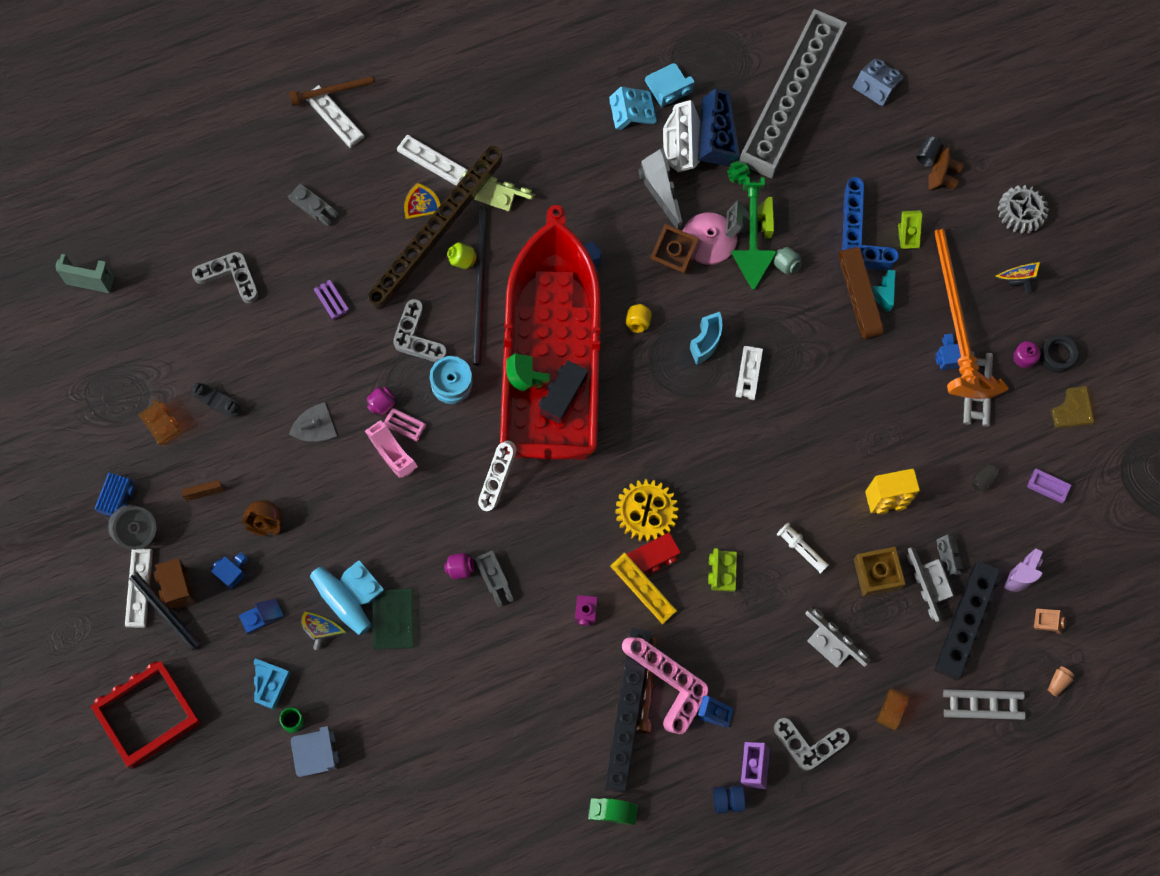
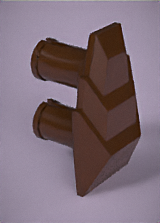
(938, 175)

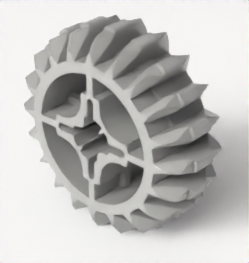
(1012, 210)

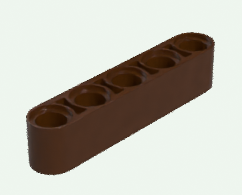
(860, 292)

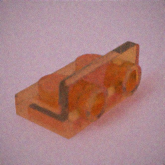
(159, 423)

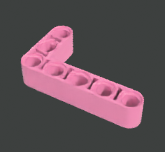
(671, 676)

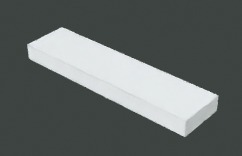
(336, 119)
(431, 160)
(136, 602)

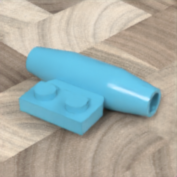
(347, 595)

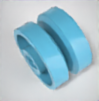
(451, 369)

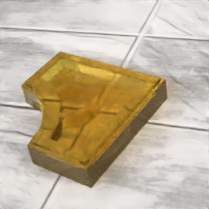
(1074, 410)

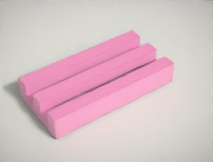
(422, 426)

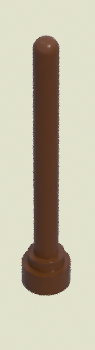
(297, 97)
(644, 724)

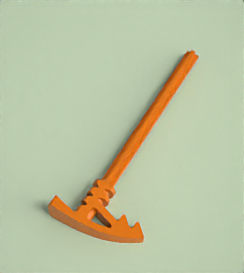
(971, 383)

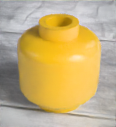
(638, 318)

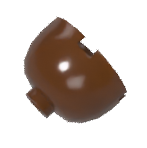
(262, 518)

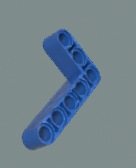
(855, 230)

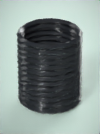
(929, 151)

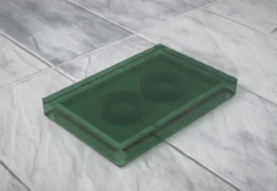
(393, 620)

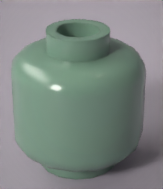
(787, 260)

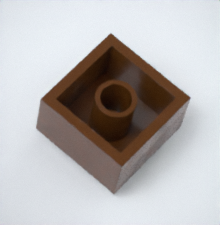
(675, 249)
(175, 584)

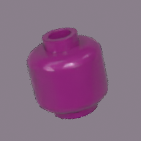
(1026, 354)
(380, 400)
(459, 566)

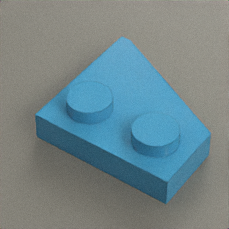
(269, 683)

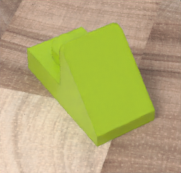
(765, 215)
(910, 229)

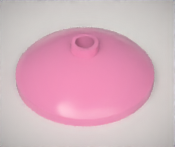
(713, 247)

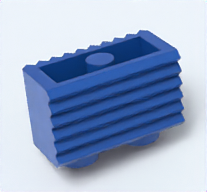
(114, 494)

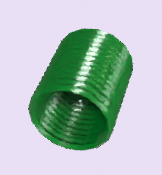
(287, 711)

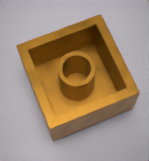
(879, 571)

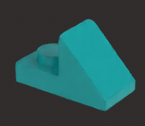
(885, 293)

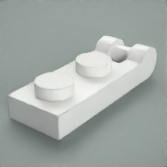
(749, 372)

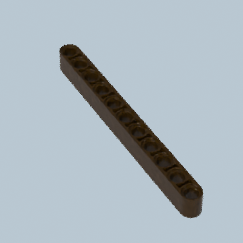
(435, 235)

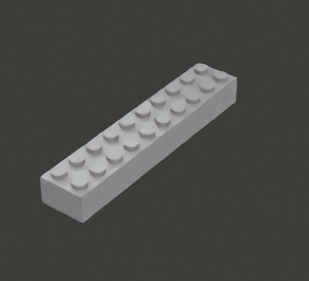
(792, 93)

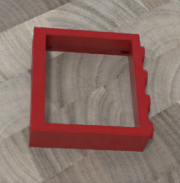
(163, 740)

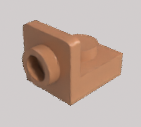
(1049, 620)

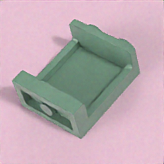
(96, 280)

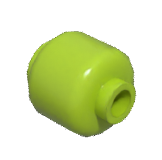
(461, 255)

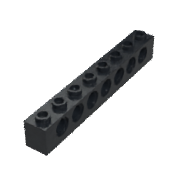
(626, 719)

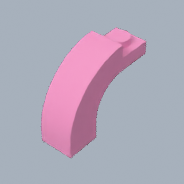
(390, 450)

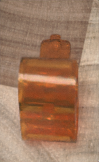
(892, 709)

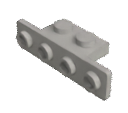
(933, 581)
(832, 643)

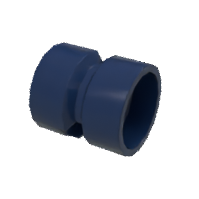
(729, 799)

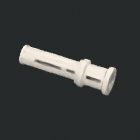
(793, 542)

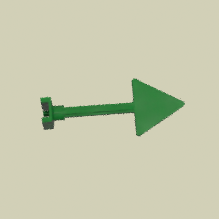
(753, 261)

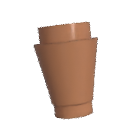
(1060, 681)

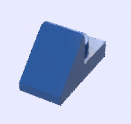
(261, 615)
(715, 712)

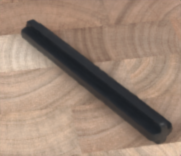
(164, 611)

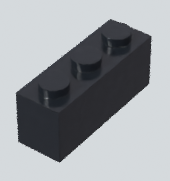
(563, 391)

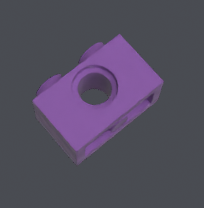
(755, 765)

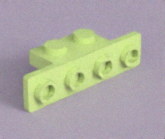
(501, 194)

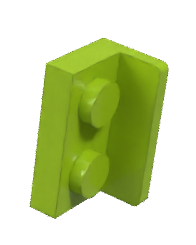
(723, 570)

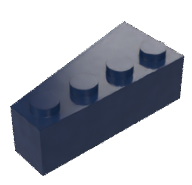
(717, 129)

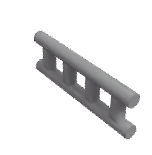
(985, 415)
(1013, 697)

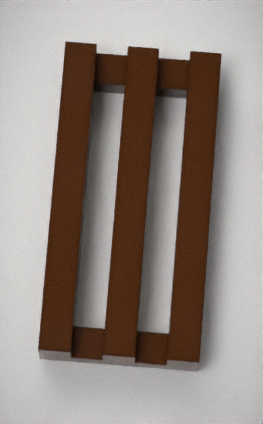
(202, 490)

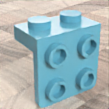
(669, 84)
(632, 106)

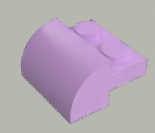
(1025, 573)

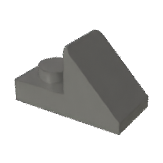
(737, 219)

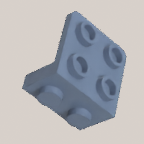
(877, 81)
(314, 752)

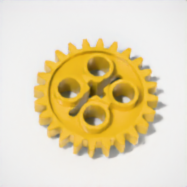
(663, 514)

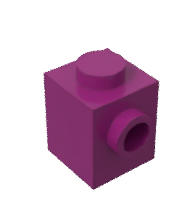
(585, 610)

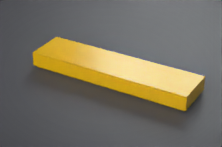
(643, 588)

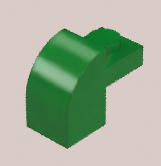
(521, 375)
(613, 811)

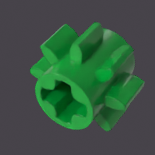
(738, 172)

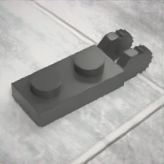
(312, 204)
(493, 576)

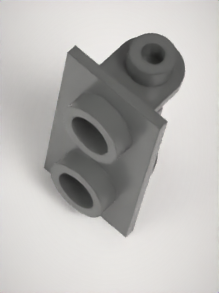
(947, 548)

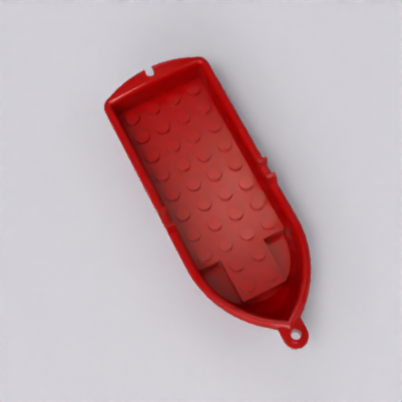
(554, 319)

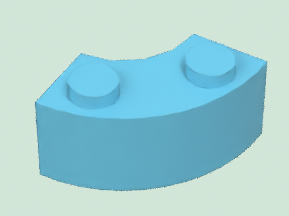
(708, 339)

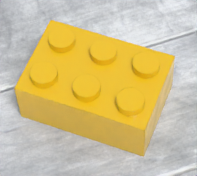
(892, 491)

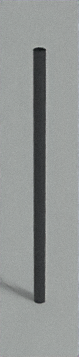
(479, 286)

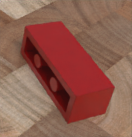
(655, 554)

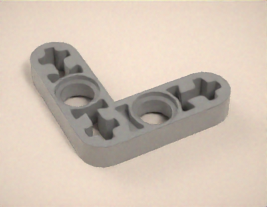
(229, 268)
(412, 340)
(805, 750)

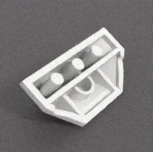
(682, 137)

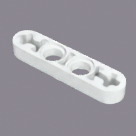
(494, 474)

